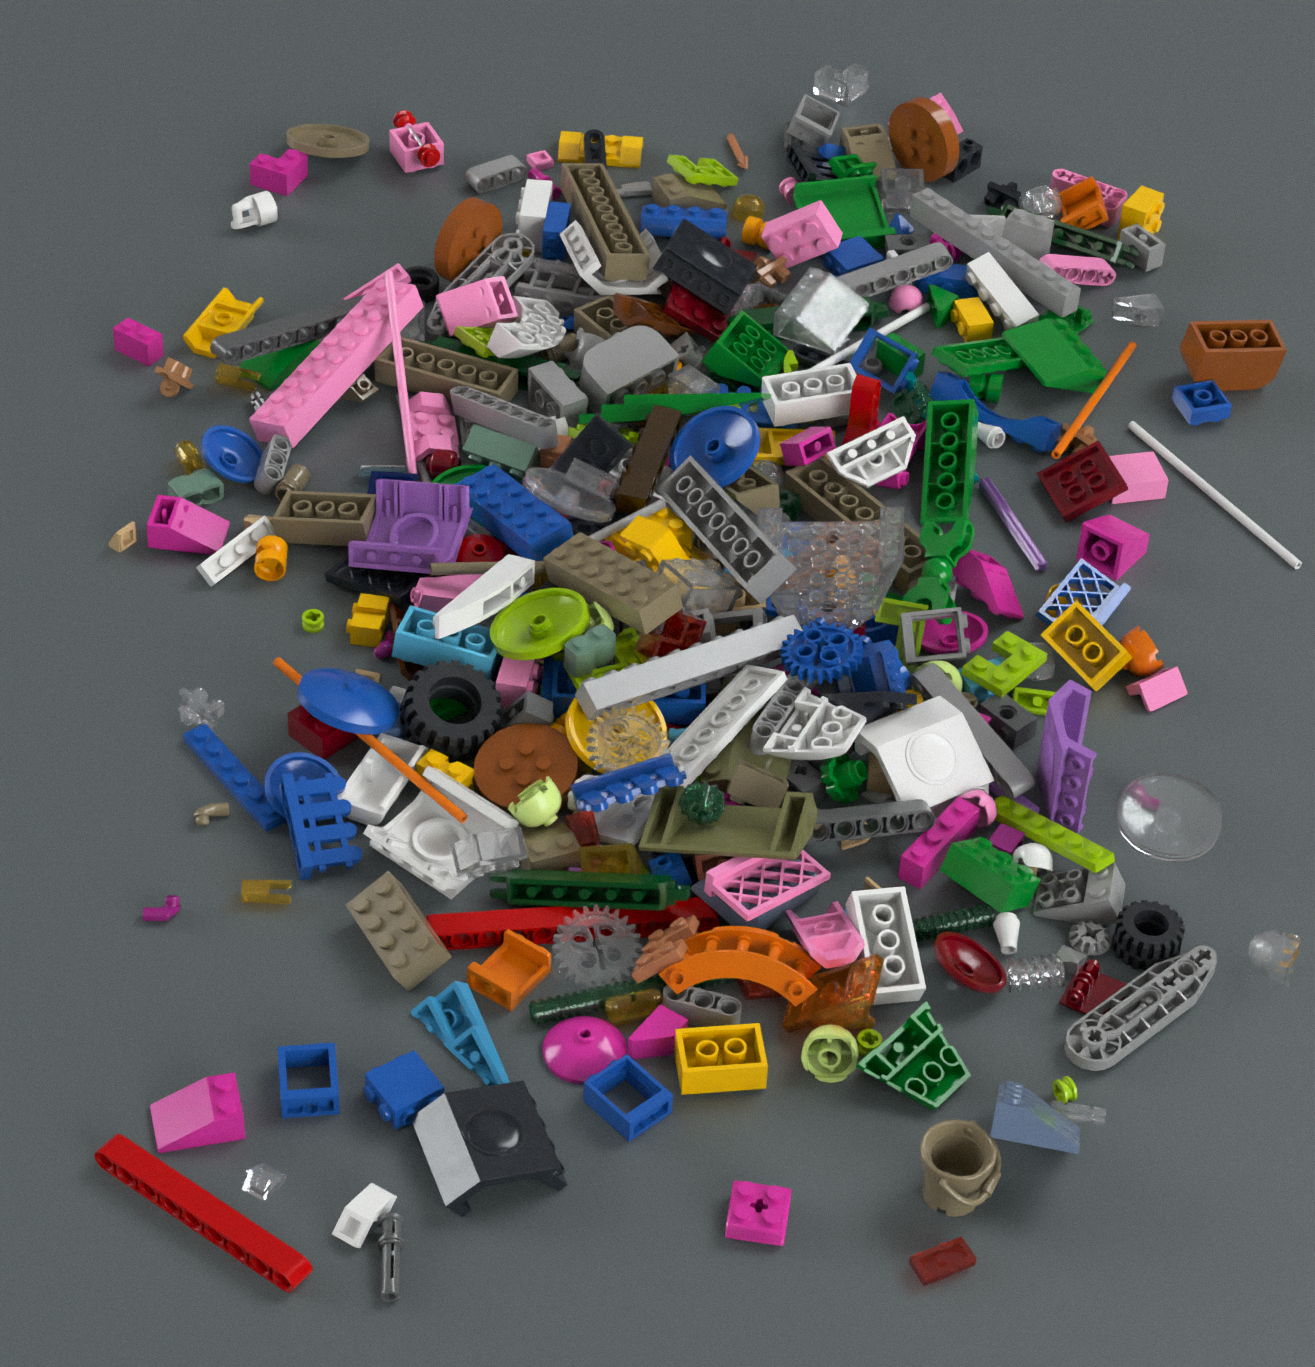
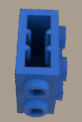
(850, 256)
(402, 1088)

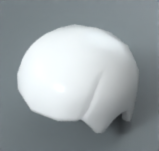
(1034, 856)

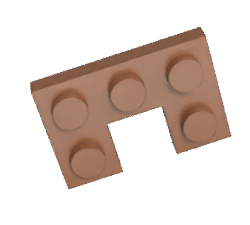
(665, 948)

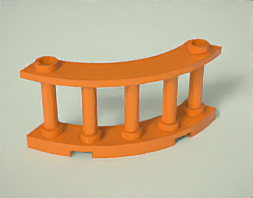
(747, 955)

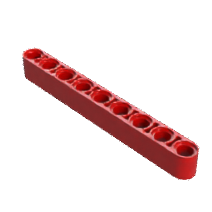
(203, 1213)

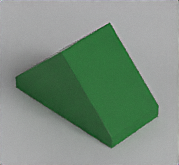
(940, 304)

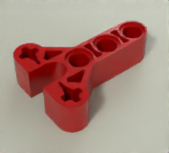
(863, 407)

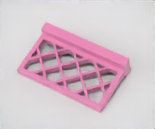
(738, 869)

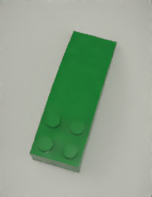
(949, 460)

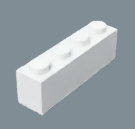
(1000, 292)

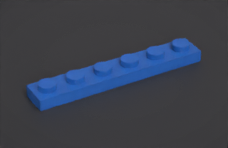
(233, 775)

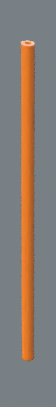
(1094, 399)
(389, 756)

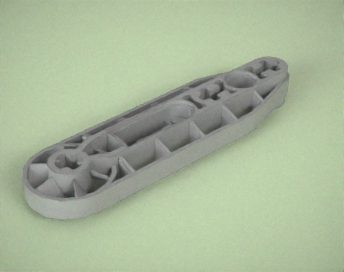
(500, 259)
(1098, 1033)

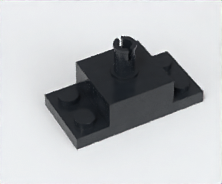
(872, 704)

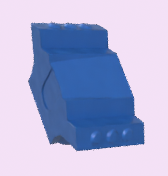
(879, 671)

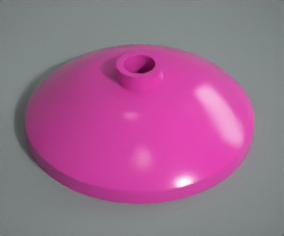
(943, 638)
(582, 1048)

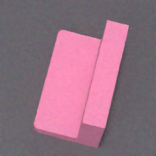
(1159, 688)

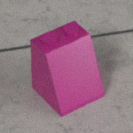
(1111, 545)

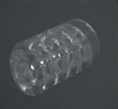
(1034, 971)

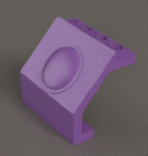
(413, 526)
(1063, 762)

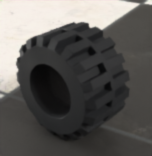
(1147, 934)

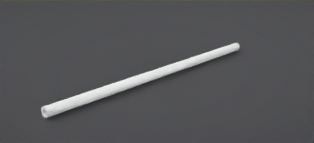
(850, 350)
(1215, 495)

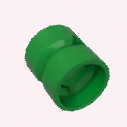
(987, 386)

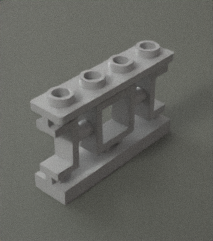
(543, 287)

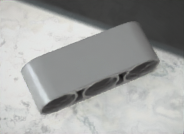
(495, 174)
(272, 464)
(703, 1007)

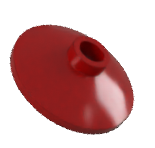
(491, 549)

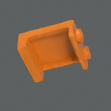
(1083, 205)
(510, 971)

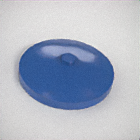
(720, 440)
(348, 701)

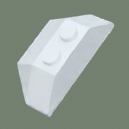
(875, 454)

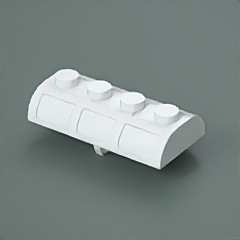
(378, 783)

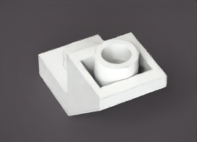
(361, 1214)

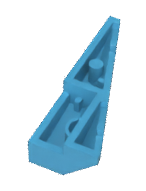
(459, 1024)

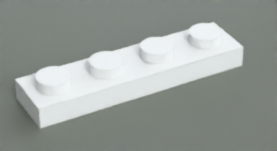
(235, 551)

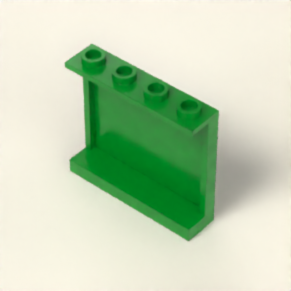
(852, 205)

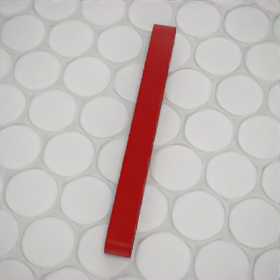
(540, 924)

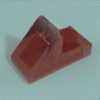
(584, 828)

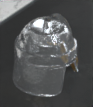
(1274, 954)

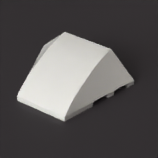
(815, 730)

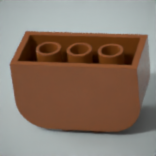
(1233, 353)

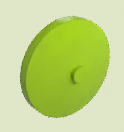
(539, 623)

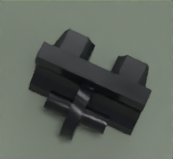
(1002, 194)

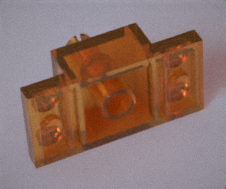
(840, 998)

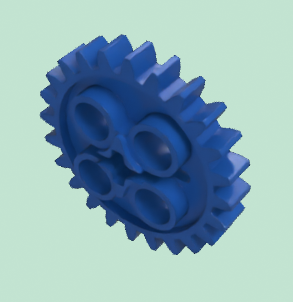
(838, 657)

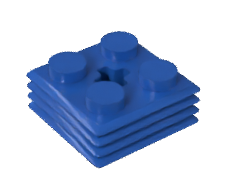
(1201, 402)

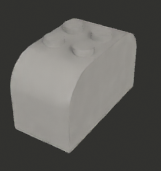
(626, 365)

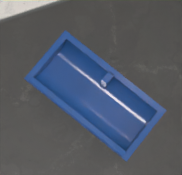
(665, 220)

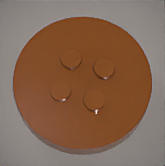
(924, 138)
(465, 235)
(519, 758)

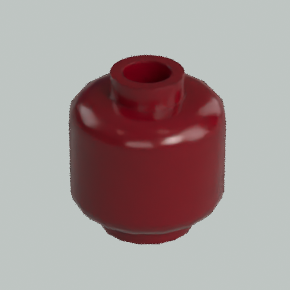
(442, 461)

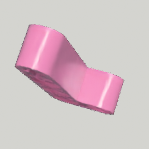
(1113, 196)
(1081, 269)

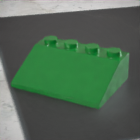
(746, 352)
(1056, 355)

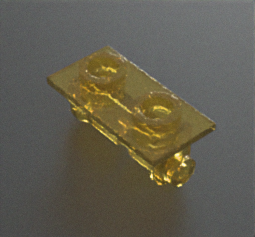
(622, 1010)

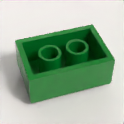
(990, 874)

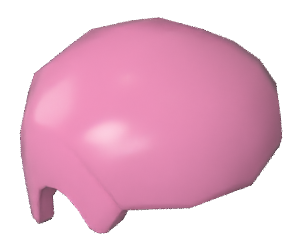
(905, 298)
(985, 803)

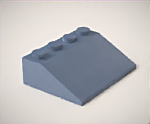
(766, 919)
(1031, 1121)

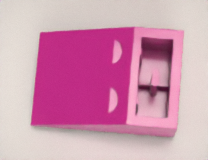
(185, 527)
(988, 583)

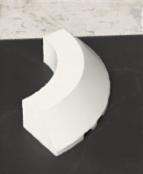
(531, 332)

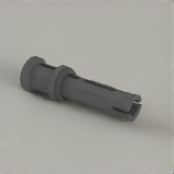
(390, 1245)

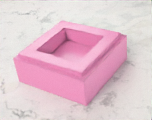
(540, 160)

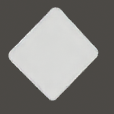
(398, 693)

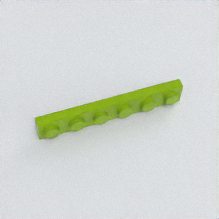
(1053, 835)

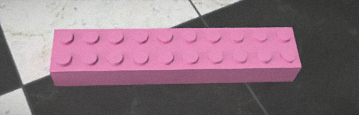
(334, 364)

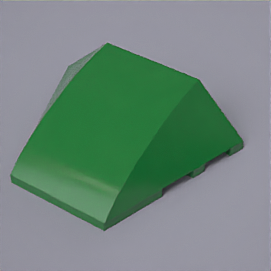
(279, 364)
(918, 1061)

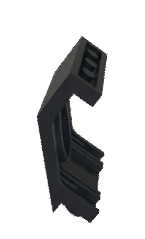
(705, 267)
(485, 1141)

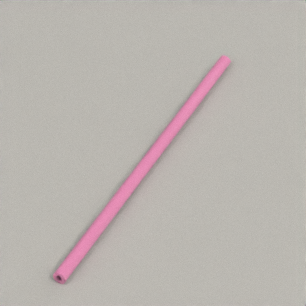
(400, 372)

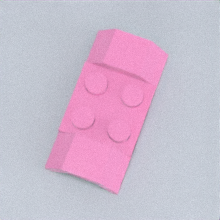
(432, 424)
(828, 937)

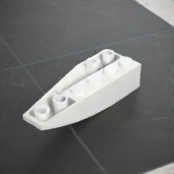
(486, 595)

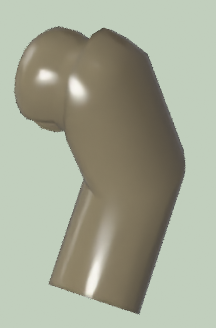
(210, 810)

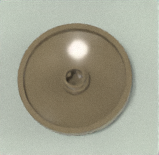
(327, 140)

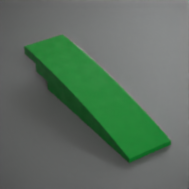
(637, 406)

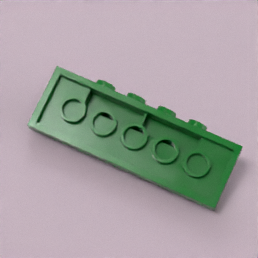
(978, 356)

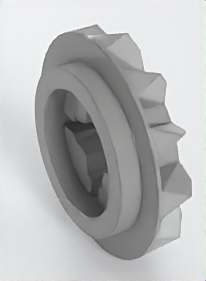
(1088, 945)

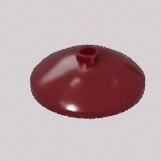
(969, 963)

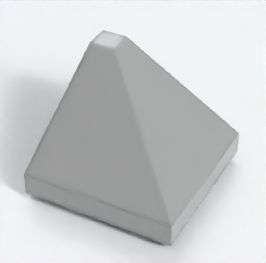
(1071, 959)

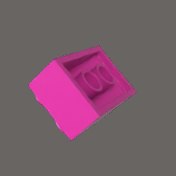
(199, 1115)

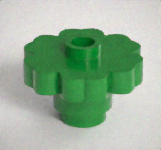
(843, 777)

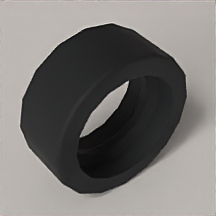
(426, 276)

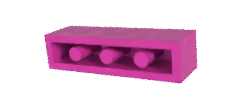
(928, 852)

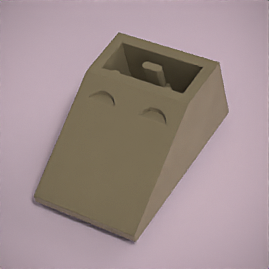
(870, 144)

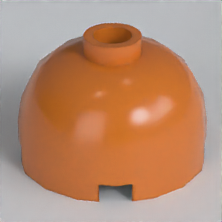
(1143, 653)

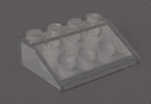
(819, 312)

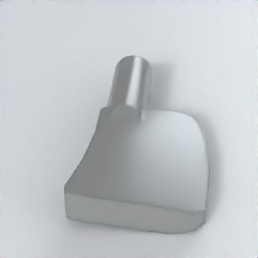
(635, 189)

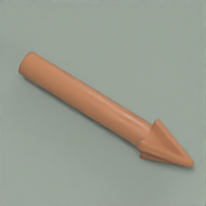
(743, 160)

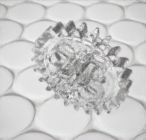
(628, 743)
(621, 942)

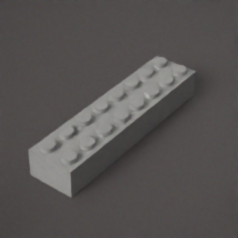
(726, 529)

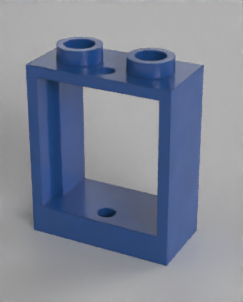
(556, 221)
(864, 349)
(323, 1100)
(642, 1117)

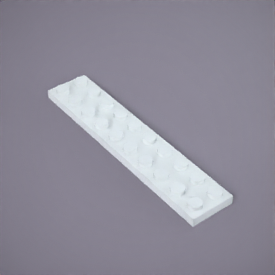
(698, 745)

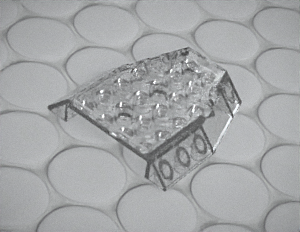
(861, 559)

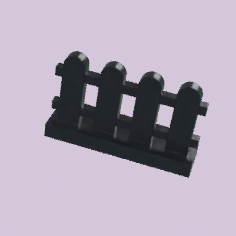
(807, 165)

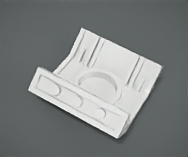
(588, 264)
(927, 754)
(424, 831)

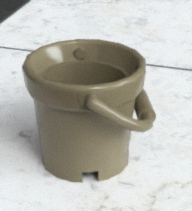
(958, 1166)

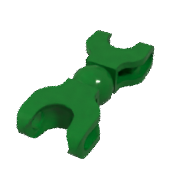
(942, 556)

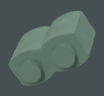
(199, 487)
(589, 651)

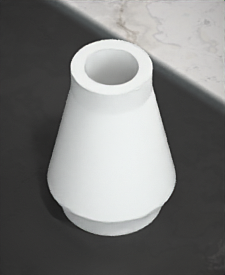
(991, 435)
(1007, 930)

